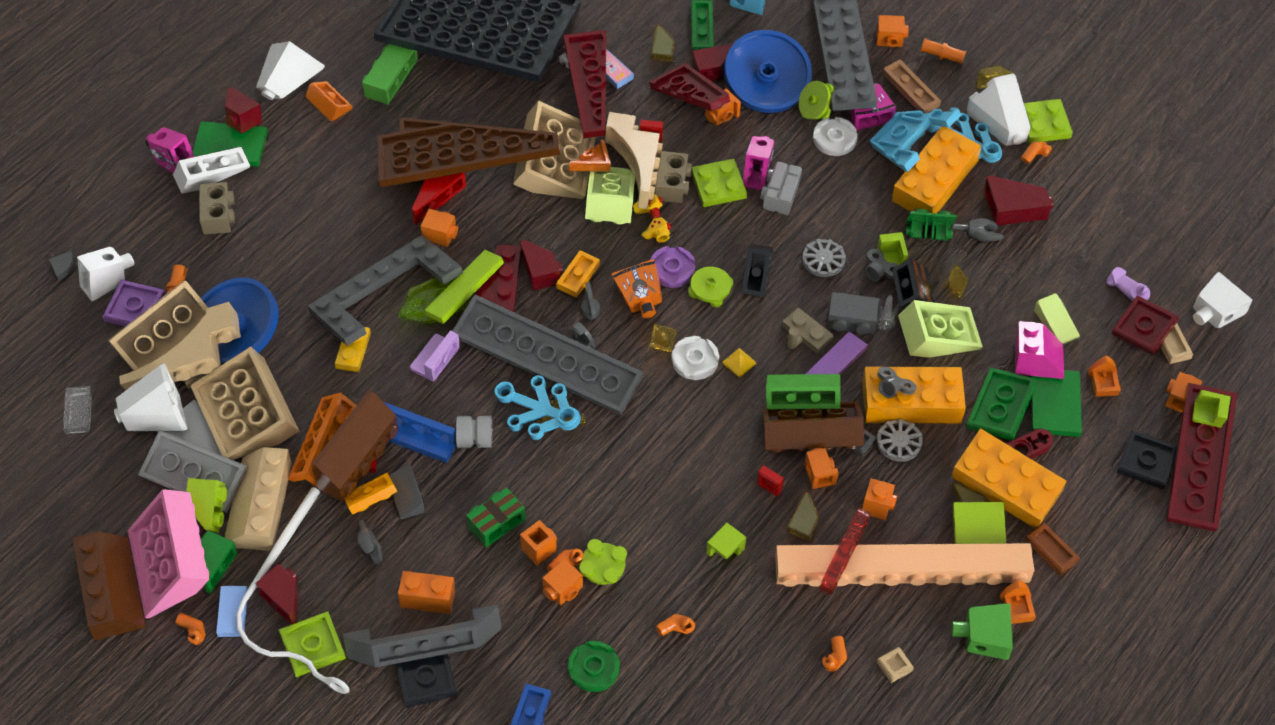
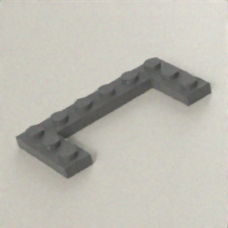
(331, 307)

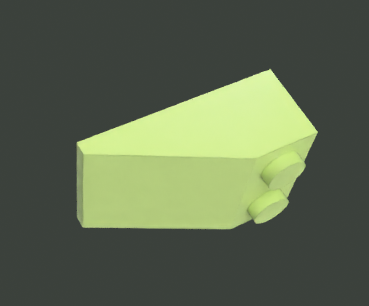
(610, 195)
(938, 329)

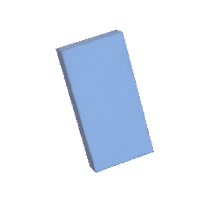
(228, 606)

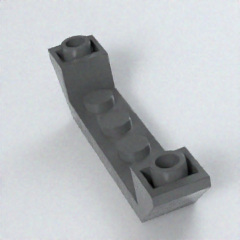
(424, 642)

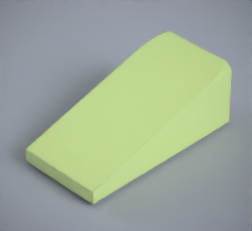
(1056, 318)

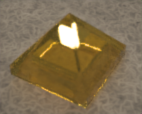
(957, 281)
(663, 338)

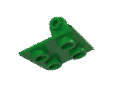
(921, 217)

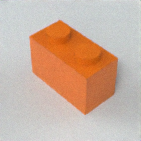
(426, 592)

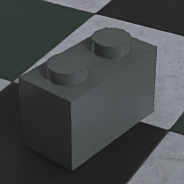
(853, 313)

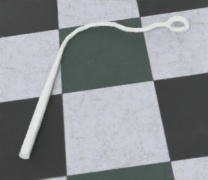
(277, 549)

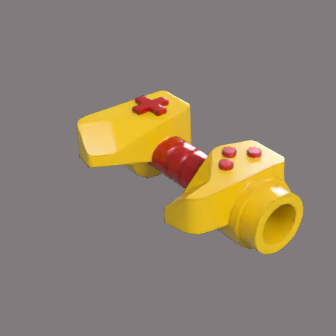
(659, 227)

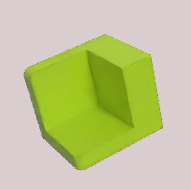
(893, 247)
(1211, 408)
(726, 542)

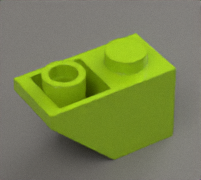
(208, 502)

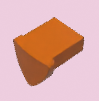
(1104, 377)
(1020, 601)

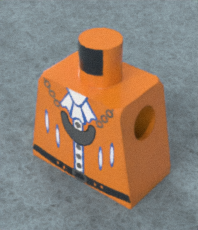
(640, 287)

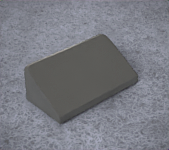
(407, 496)

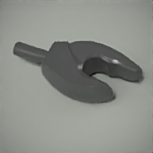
(977, 230)
(369, 543)

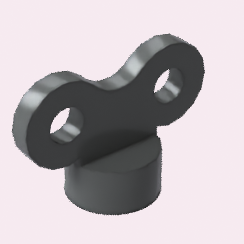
(879, 266)
(590, 307)
(892, 384)

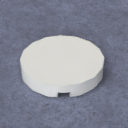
(835, 136)
(695, 358)

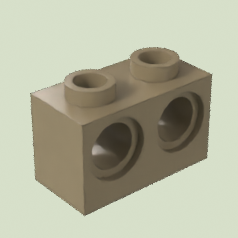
(672, 176)
(216, 208)

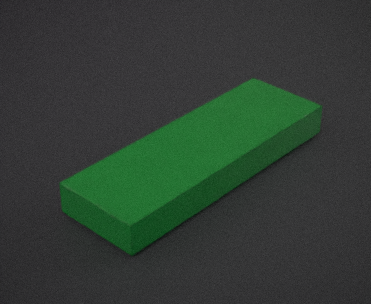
(701, 24)

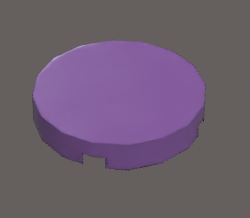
(674, 266)

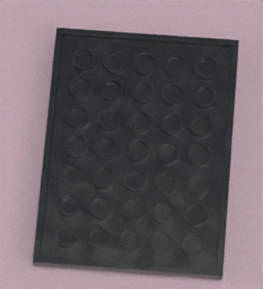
(489, 34)

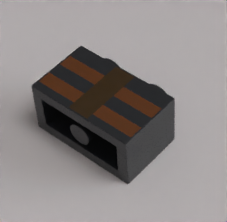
(912, 283)

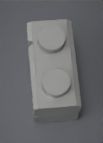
(781, 188)

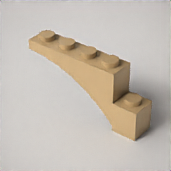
(638, 150)
(198, 350)

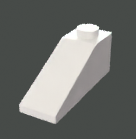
(209, 168)

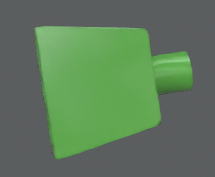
(987, 630)

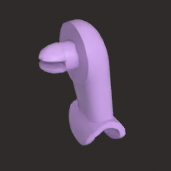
(1127, 285)

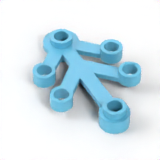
(989, 151)
(539, 408)

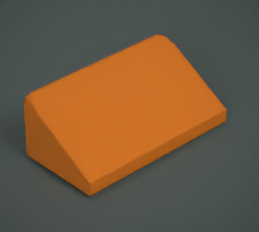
(327, 100)

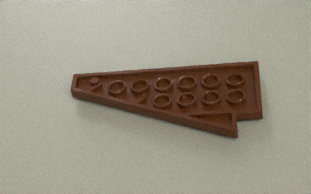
(446, 148)

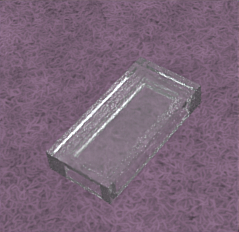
(77, 409)

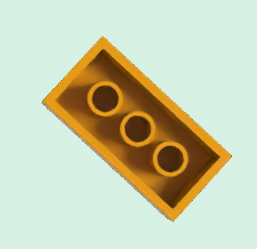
(938, 172)
(937, 396)
(1009, 478)

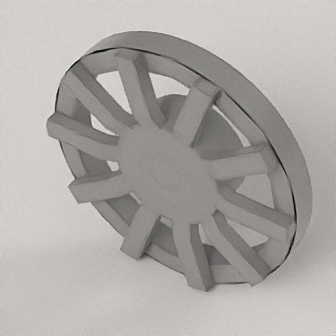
(823, 258)
(899, 440)

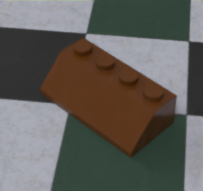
(813, 428)
(355, 447)
(108, 584)

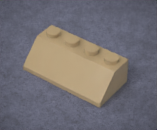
(159, 327)
(259, 499)

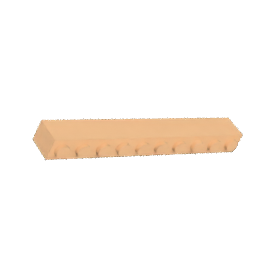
(908, 564)

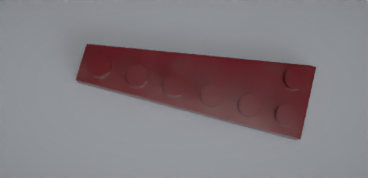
(588, 74)

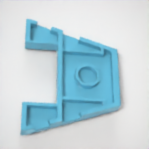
(904, 129)

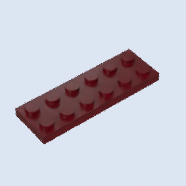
(1200, 466)

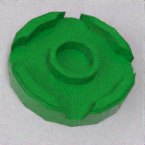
(593, 666)

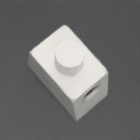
(102, 271)
(1220, 302)

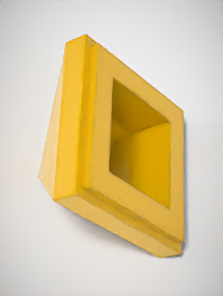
(739, 363)

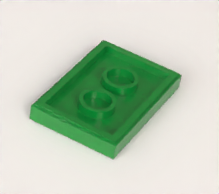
(220, 137)
(1001, 403)
(1057, 405)

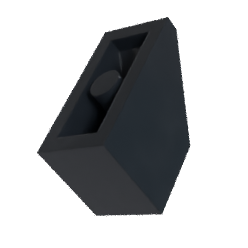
(757, 270)

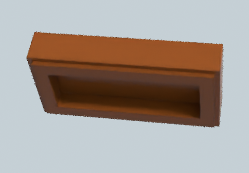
(1052, 549)

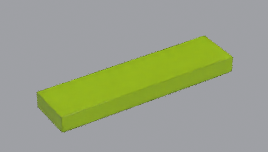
(464, 286)

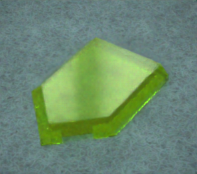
(421, 297)

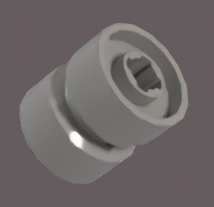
(474, 431)

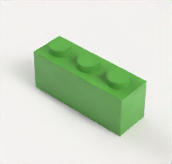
(388, 73)
(803, 391)

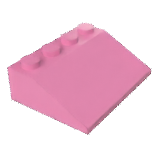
(167, 552)

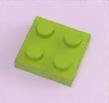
(1047, 121)
(718, 182)

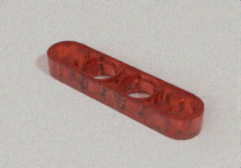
(845, 551)

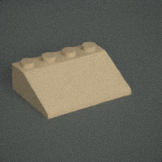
(552, 173)
(244, 406)

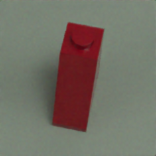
(1016, 201)

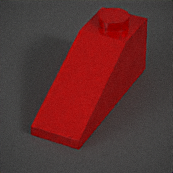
(436, 193)

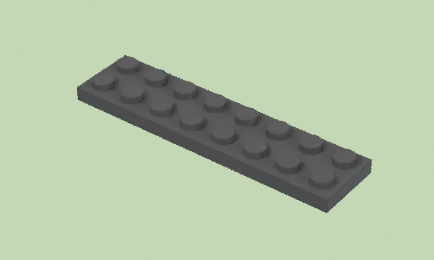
(844, 54)
(548, 354)

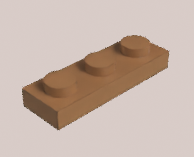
(911, 87)

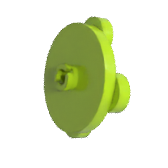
(815, 100)
(710, 285)
(603, 562)

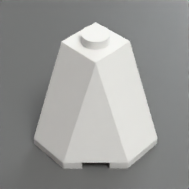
(286, 70)
(1001, 109)
(152, 404)

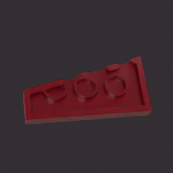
(690, 86)
(502, 285)

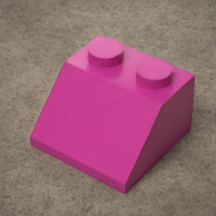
(1038, 351)

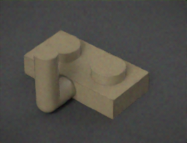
(806, 330)

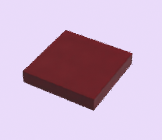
(1145, 325)

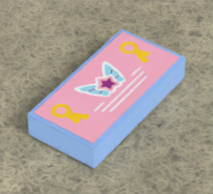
(616, 71)

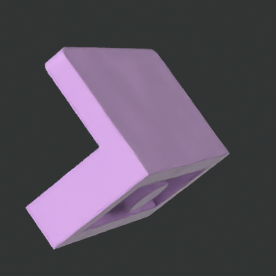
(436, 355)

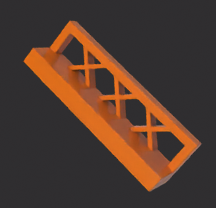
(330, 421)

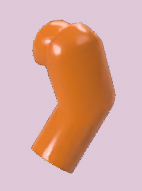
(1034, 149)
(573, 556)
(676, 623)
(194, 626)
(837, 657)

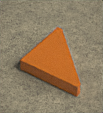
(592, 159)

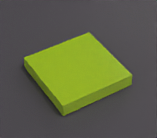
(979, 523)
(314, 640)

